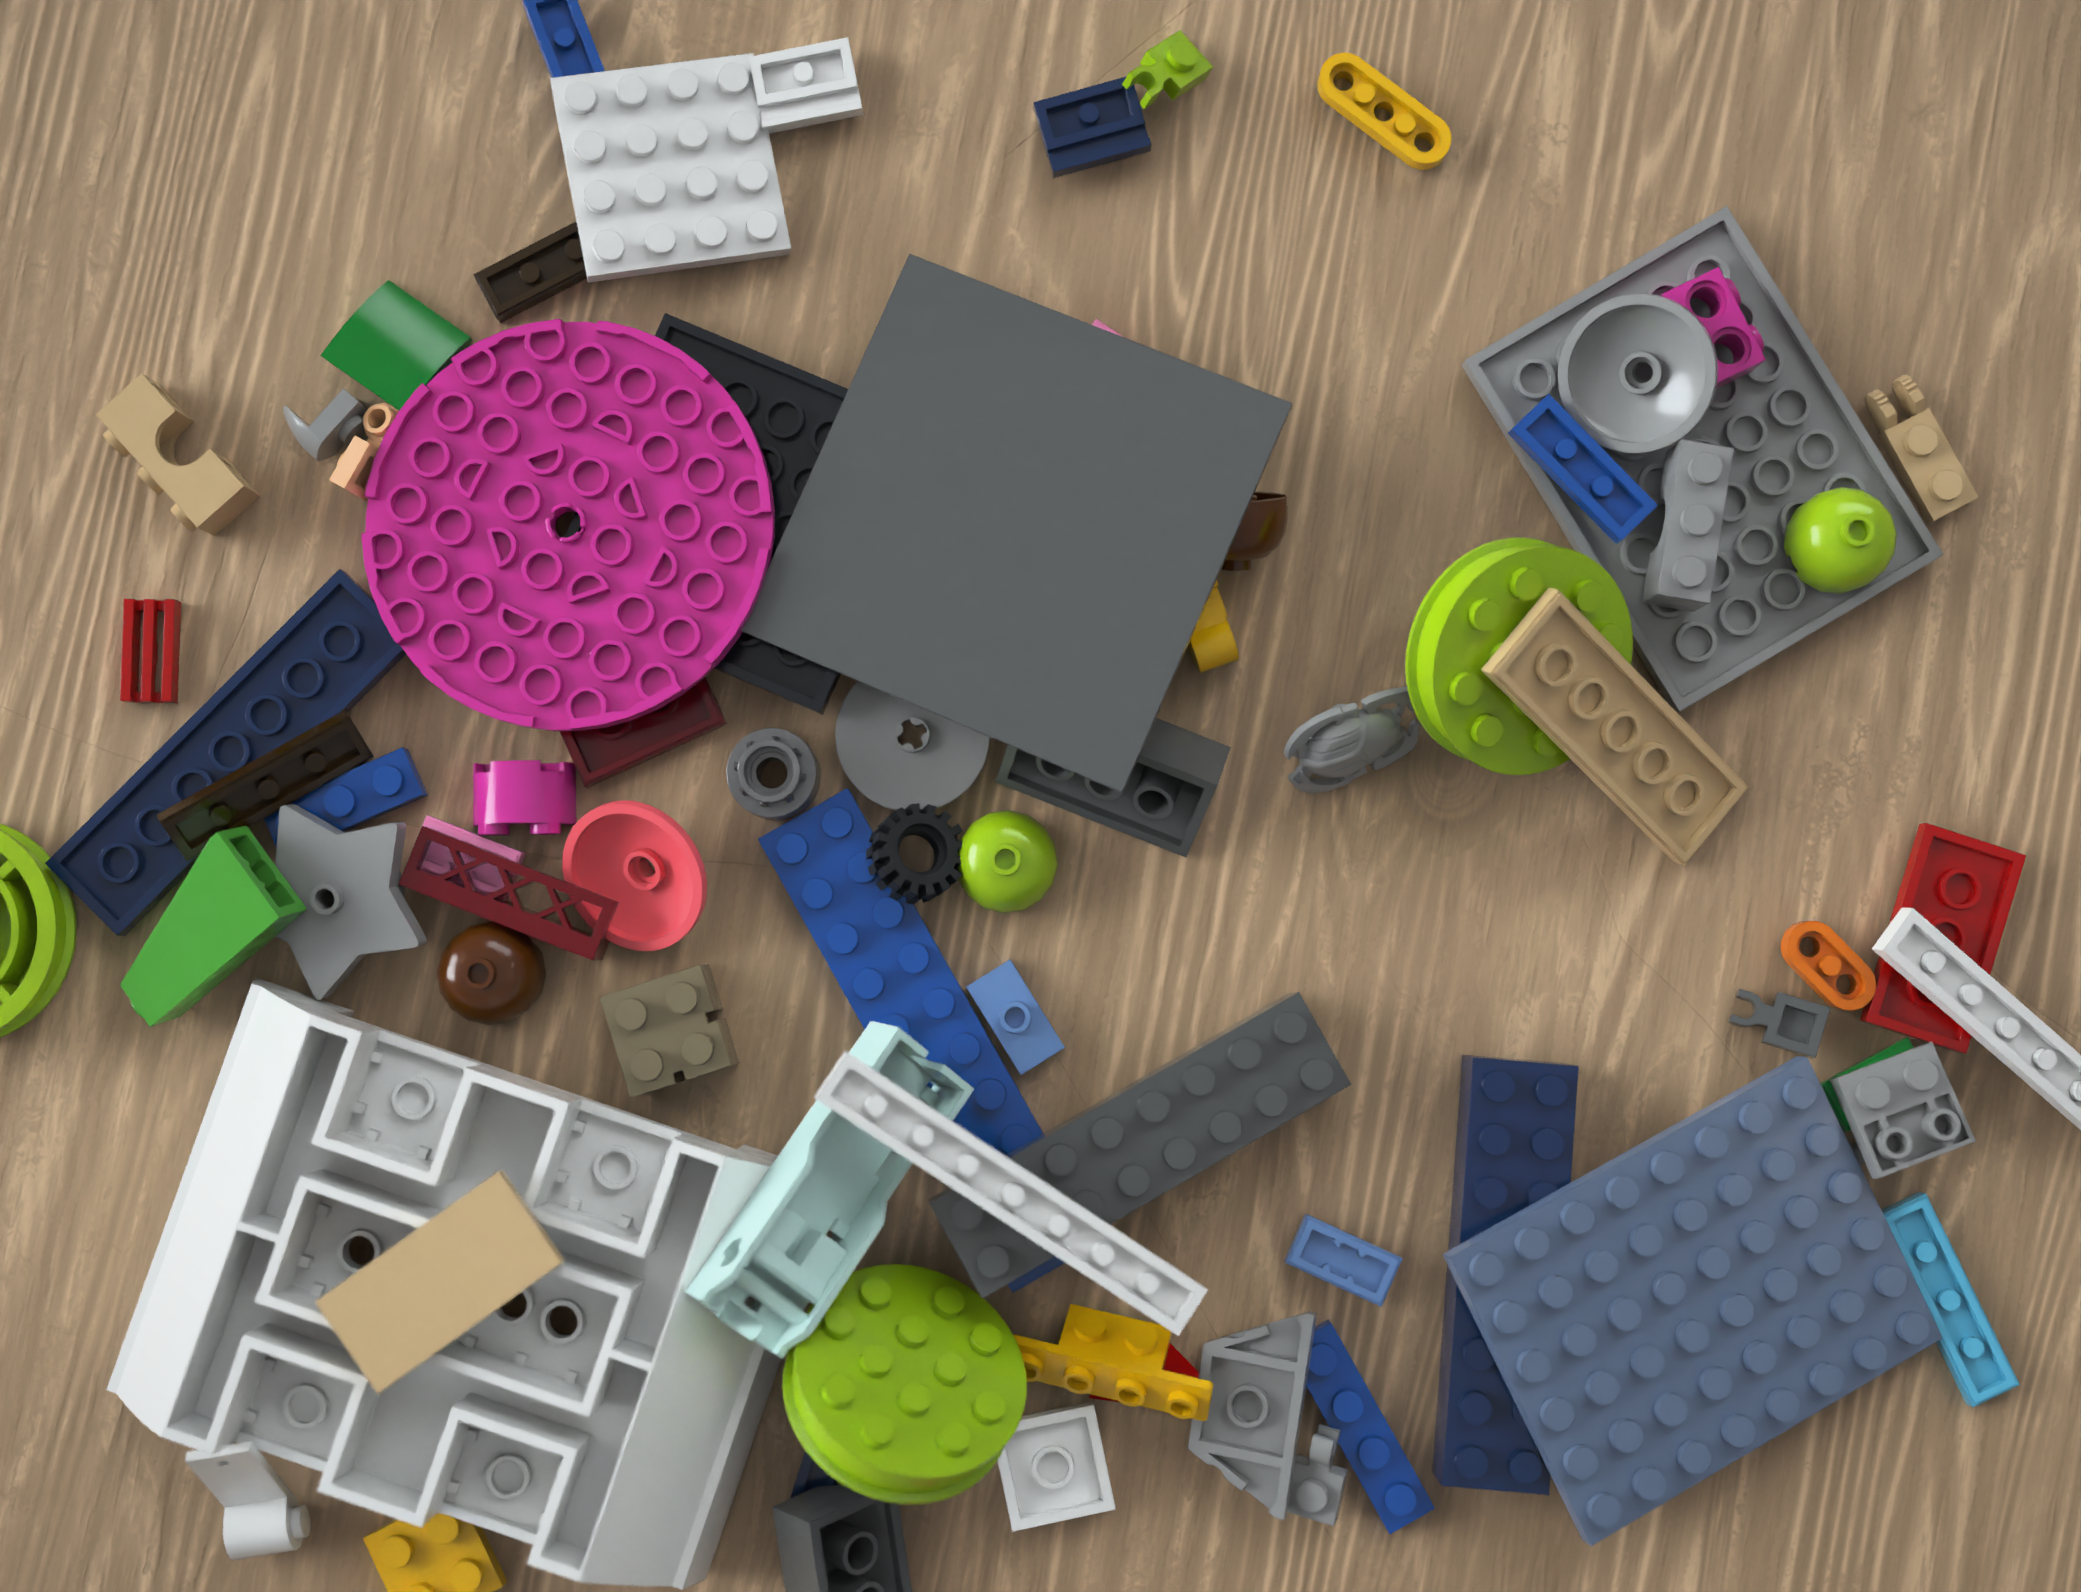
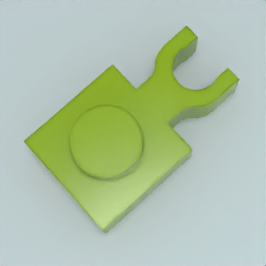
(1169, 66)

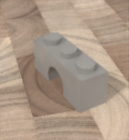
(1694, 500)

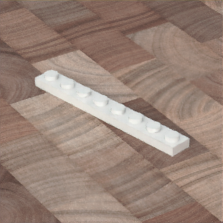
(1010, 1192)

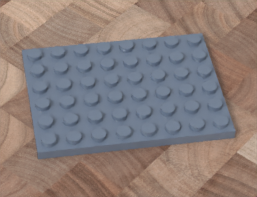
(1693, 1298)

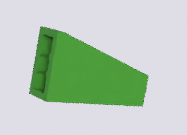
(211, 927)

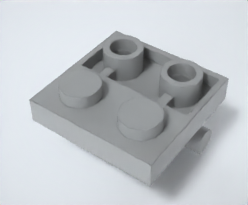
(1902, 1111)

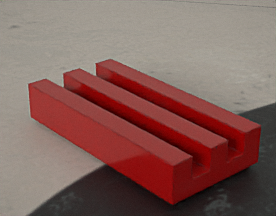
(131, 651)

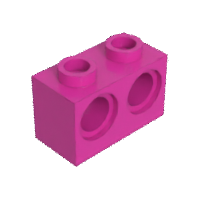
(1725, 323)

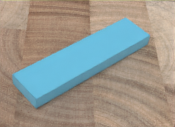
(1967, 1336)

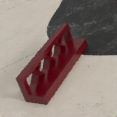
(509, 913)

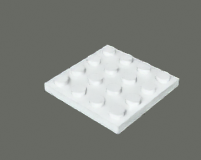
(669, 167)

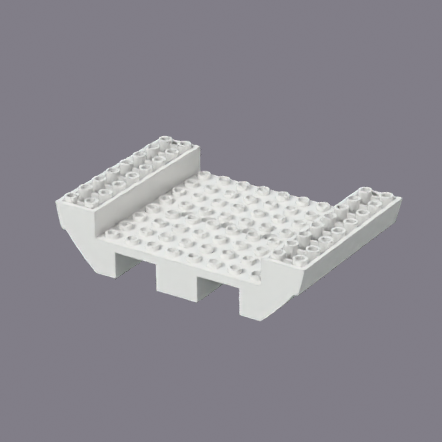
(588, 1443)

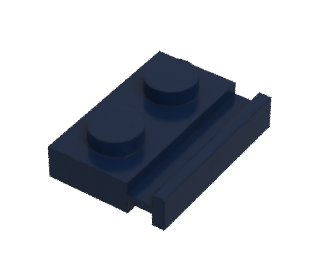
(1091, 127)

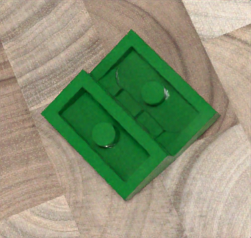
(394, 344)

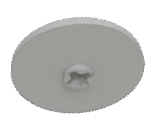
(897, 773)

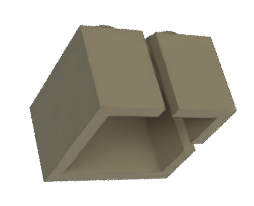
(666, 1030)

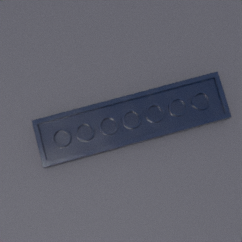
(295, 681)

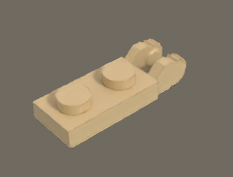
(1920, 451)

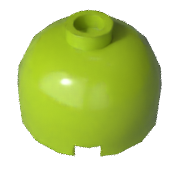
(1840, 540)
(1007, 861)

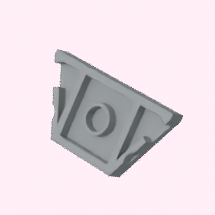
(1256, 1407)

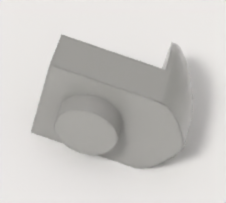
(331, 429)

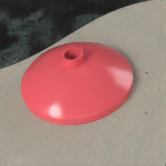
(610, 856)

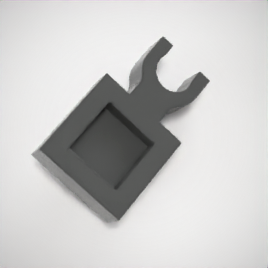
(1788, 1023)

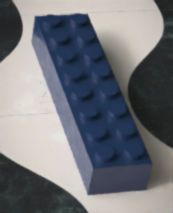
(1508, 1155)

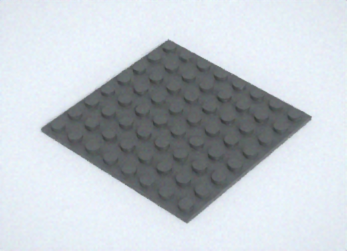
(1017, 521)

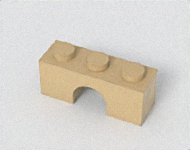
(146, 424)

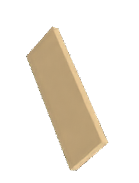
(1615, 726)

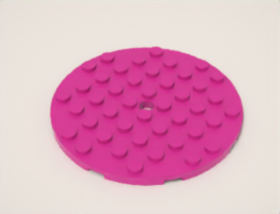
(589, 621)

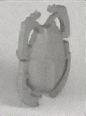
(1348, 738)

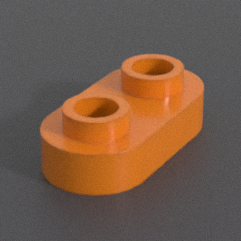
(1827, 963)

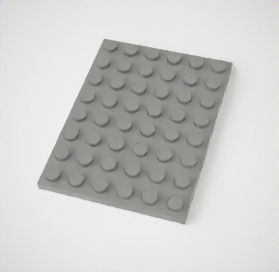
(1789, 443)

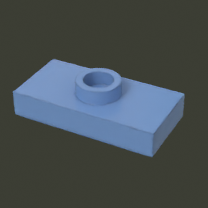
(1015, 1017)
(1343, 1259)

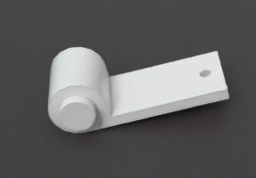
(258, 1506)

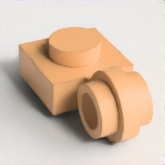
(356, 462)

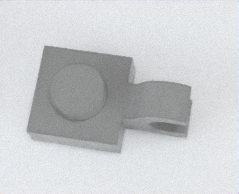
(1316, 1481)

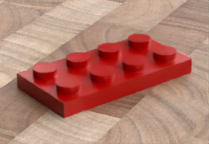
(1967, 896)

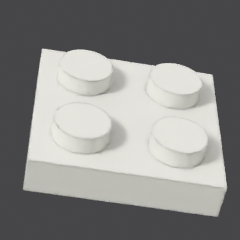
(1055, 1468)

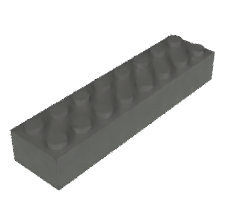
(1157, 1132)

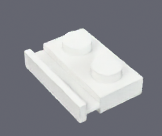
(806, 85)

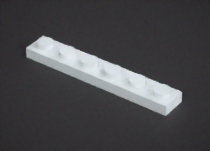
(1984, 1009)

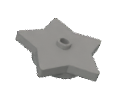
(348, 894)

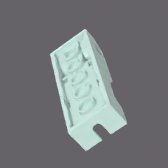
(820, 1182)

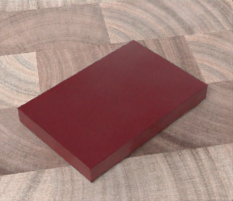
(614, 749)

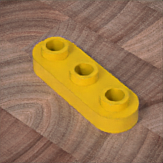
(1374, 91)

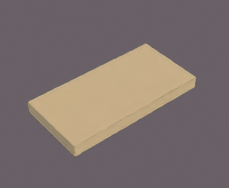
(439, 1281)

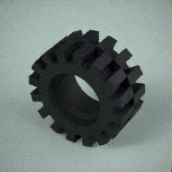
(892, 870)

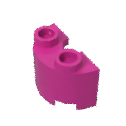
(523, 795)

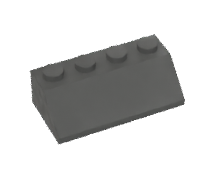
(1162, 798)
(841, 1542)

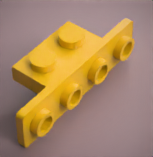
(1115, 1361)

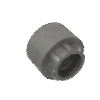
(753, 754)

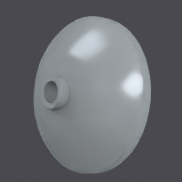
(1601, 378)

